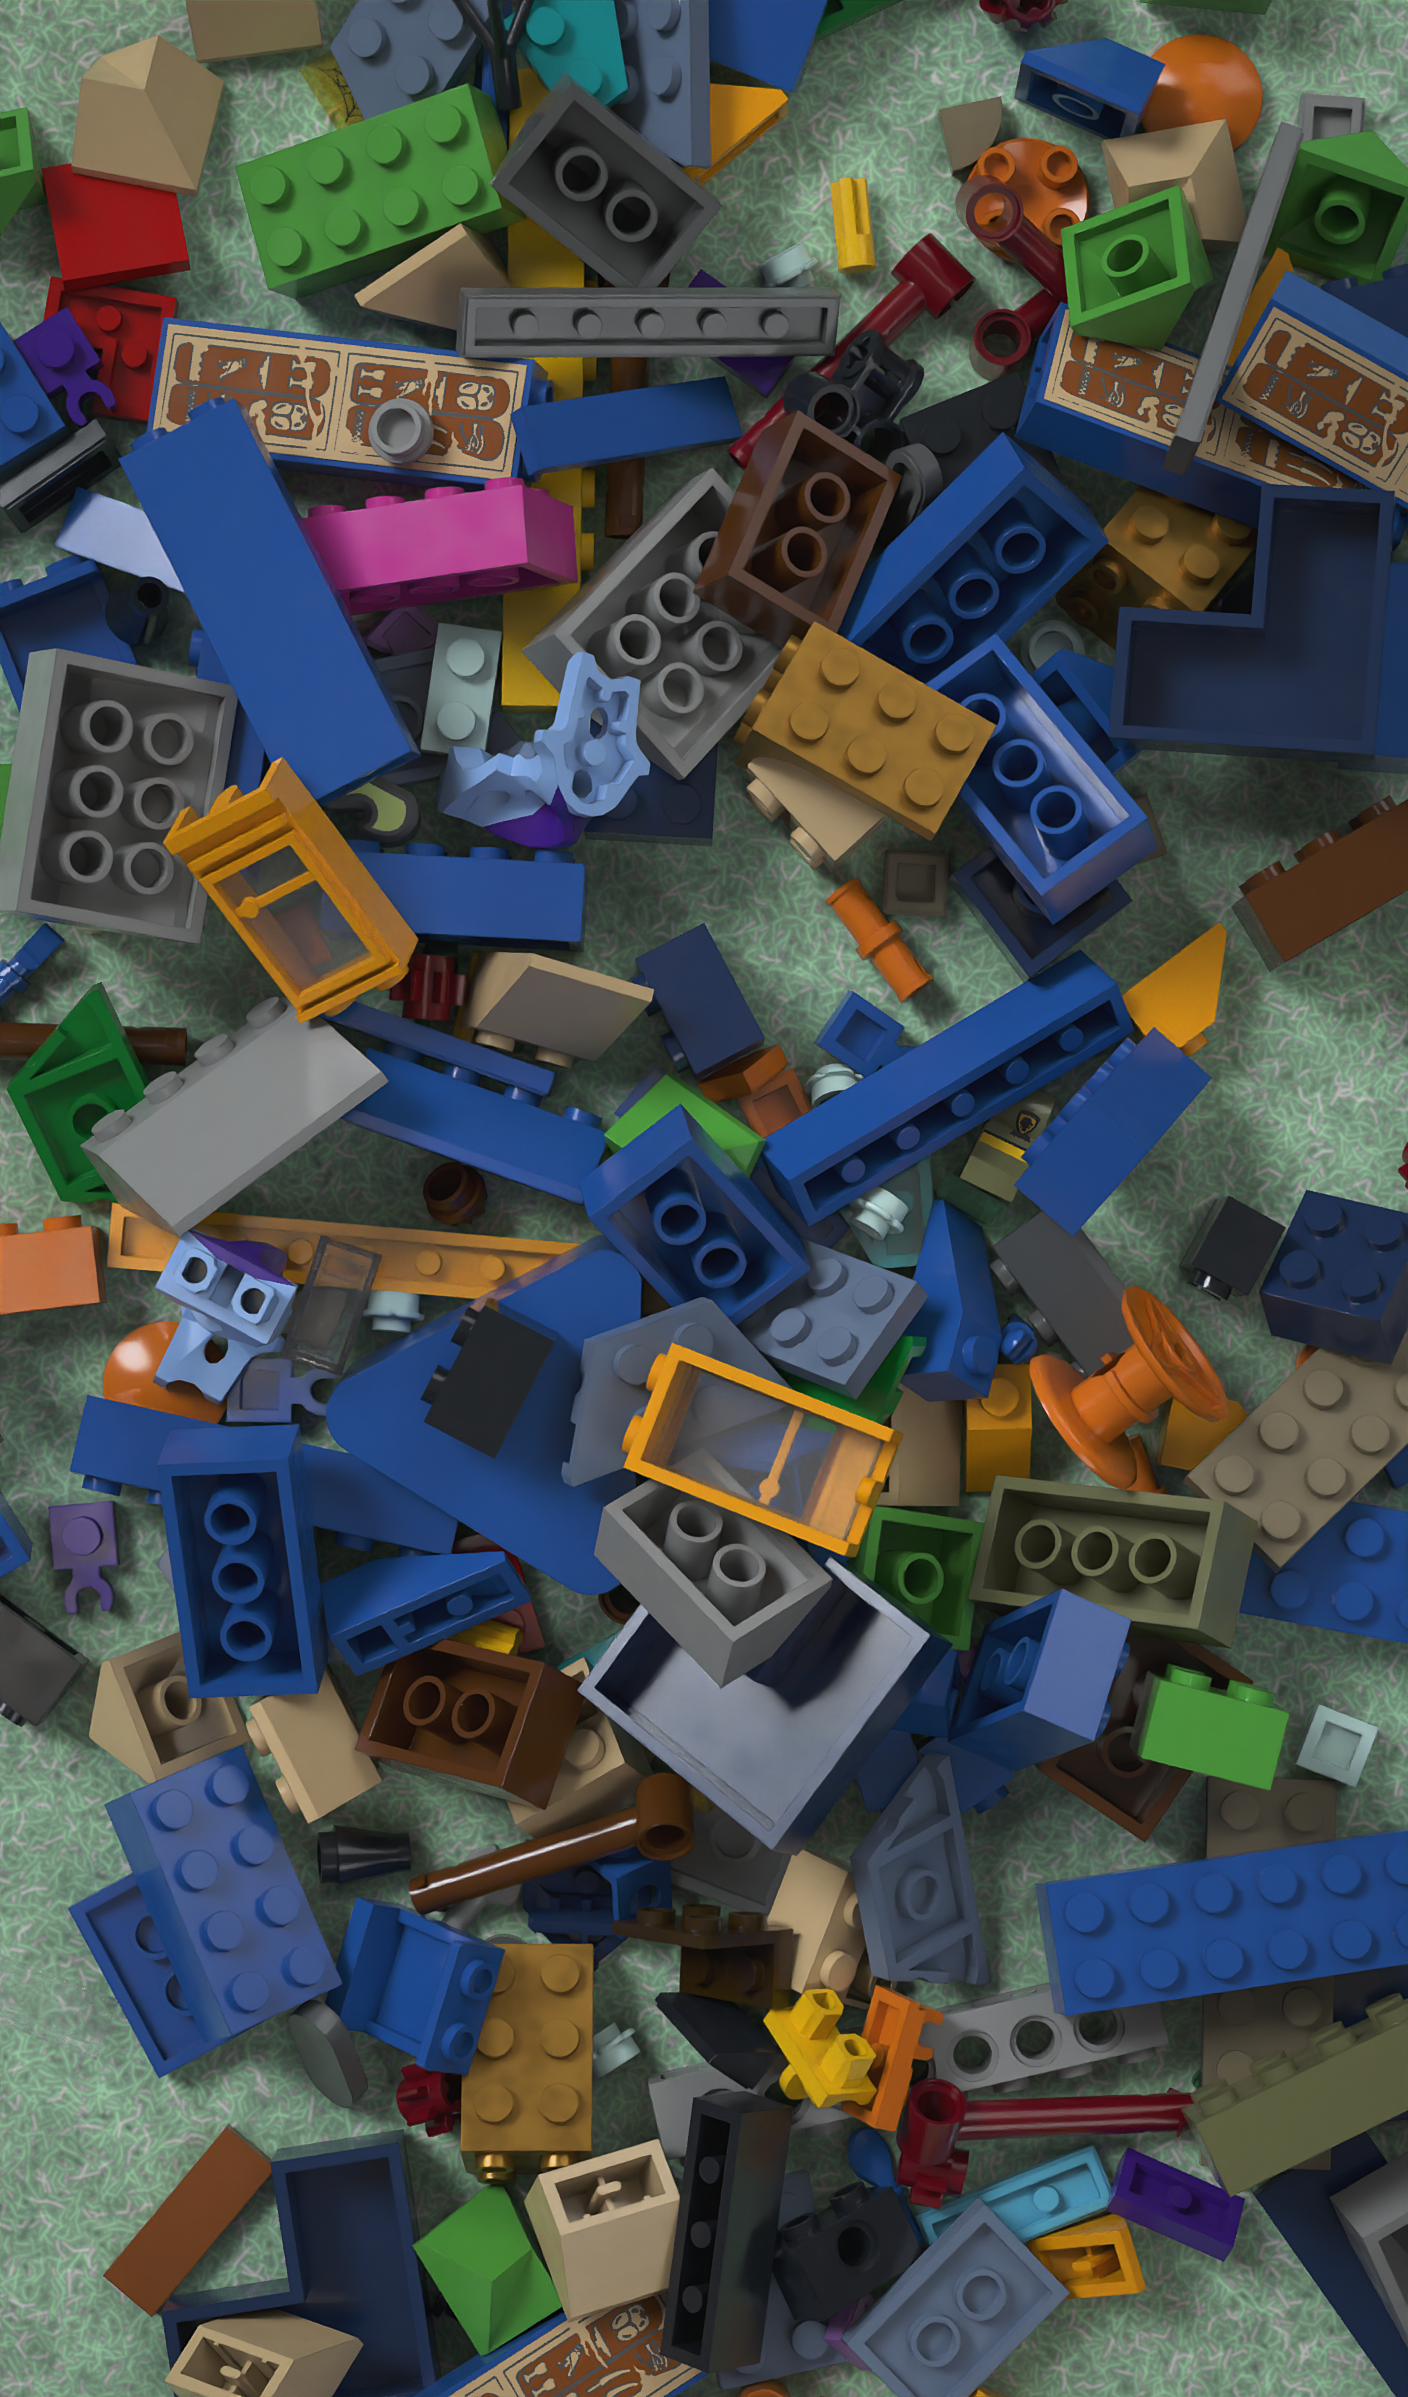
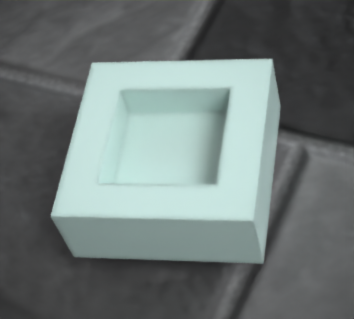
(1335, 1745)

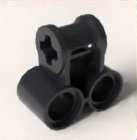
(861, 394)

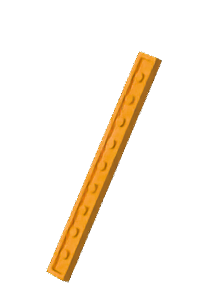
(410, 1261)

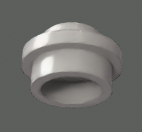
(401, 431)

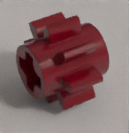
(430, 988)
(430, 2099)
(932, 2182)

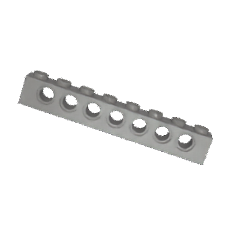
(994, 2018)

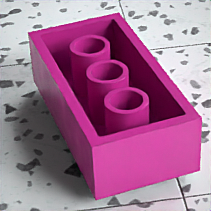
(446, 545)

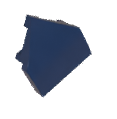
(577, 1908)

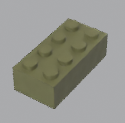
(1145, 1555)
(1305, 2100)

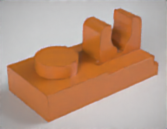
(893, 2034)

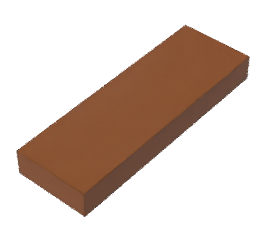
(189, 2220)

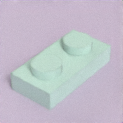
(461, 688)

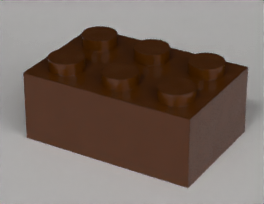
(797, 531)
(1329, 887)
(474, 1720)
(1108, 1771)

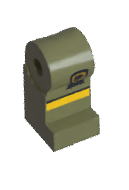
(997, 1151)

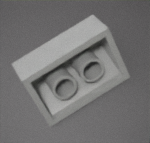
(709, 1575)

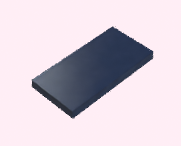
(1308, 2222)

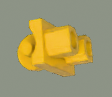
(819, 2058)

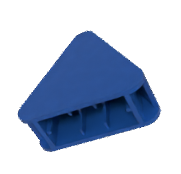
(521, 1492)

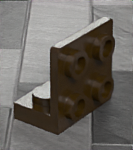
(721, 1956)

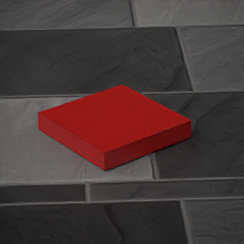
(112, 229)

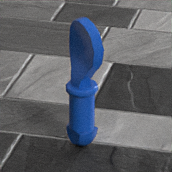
(873, 2163)

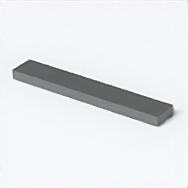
(1233, 299)
(647, 322)

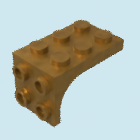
(1156, 558)
(864, 729)
(532, 2067)

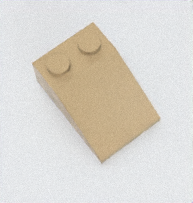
(549, 1007)

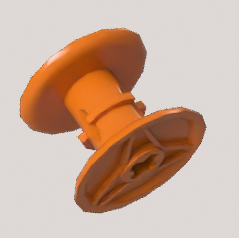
(1128, 1388)

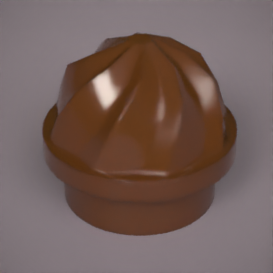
(455, 1194)

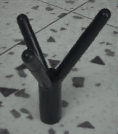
(500, 47)

